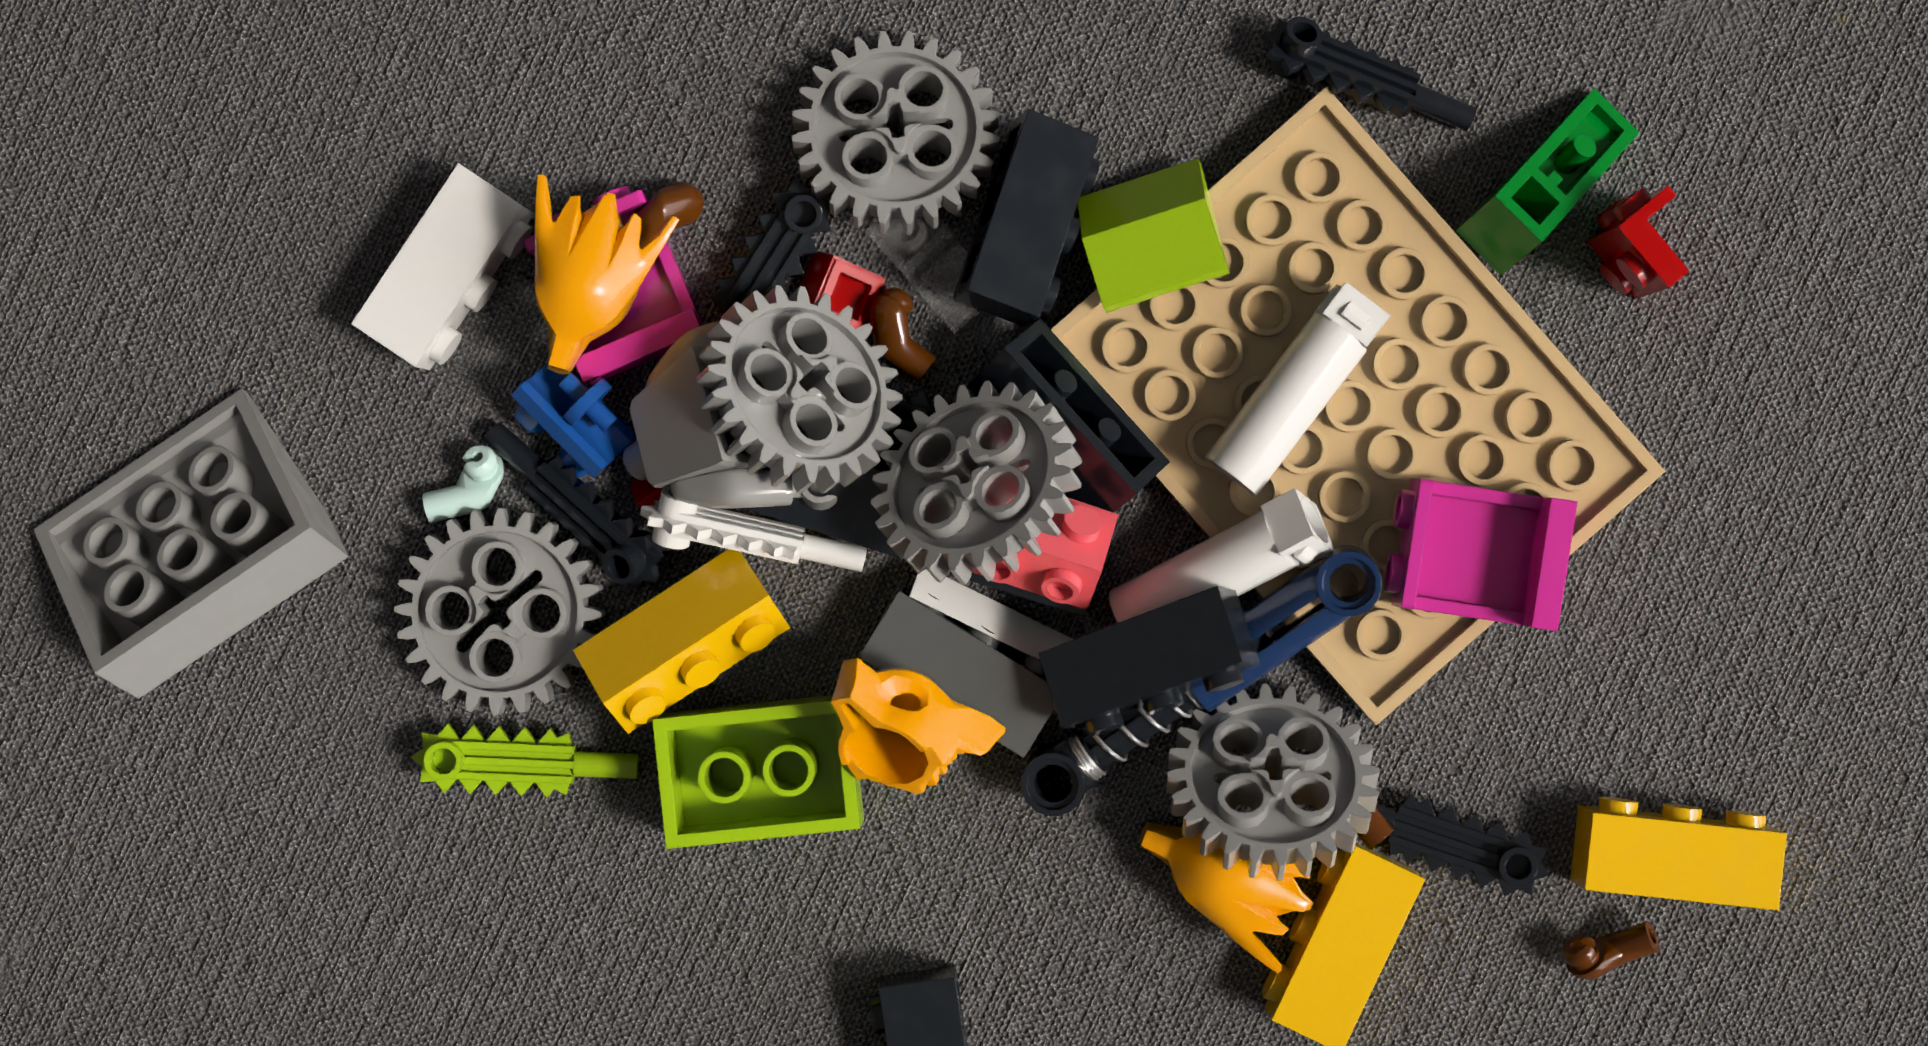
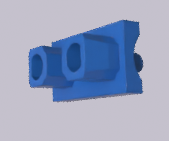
(574, 418)

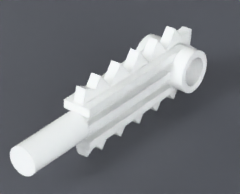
(680, 522)

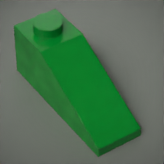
(1548, 182)

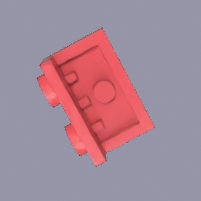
(1068, 562)

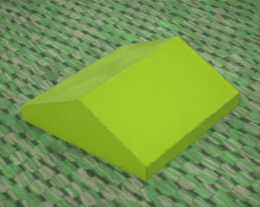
(1151, 236)

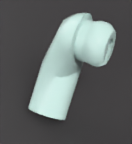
(473, 489)

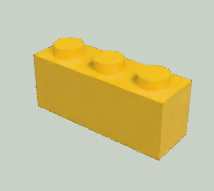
(680, 640)
(1678, 854)
(1341, 945)

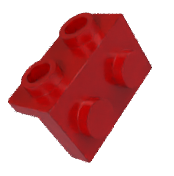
(1632, 249)

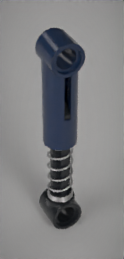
(1089, 756)

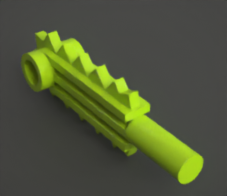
(524, 761)

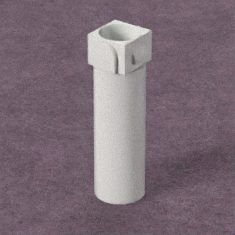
(1297, 388)
(1239, 558)

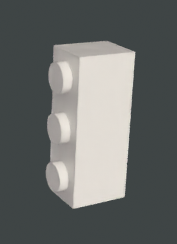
(444, 270)

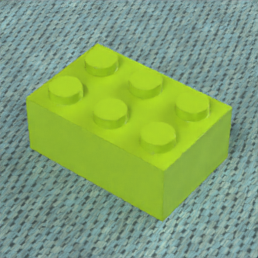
(754, 773)

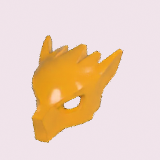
(587, 271)
(904, 726)
(1228, 896)

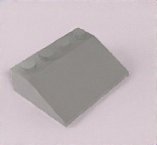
(187, 546)

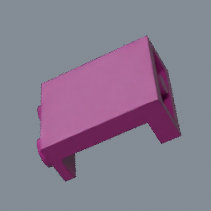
(656, 317)
(1481, 553)

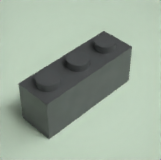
(965, 667)

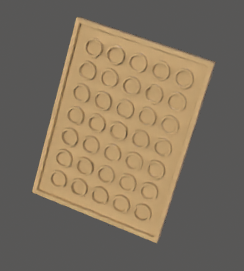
(1445, 393)

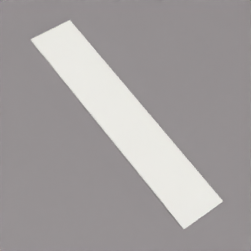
(980, 610)

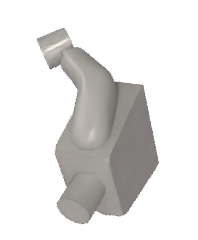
(682, 453)

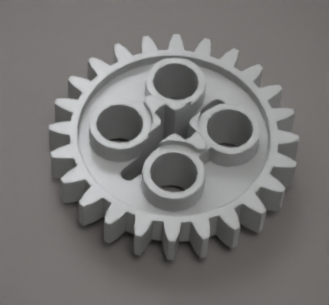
(888, 80)
(799, 389)
(963, 471)
(463, 569)
(1272, 782)

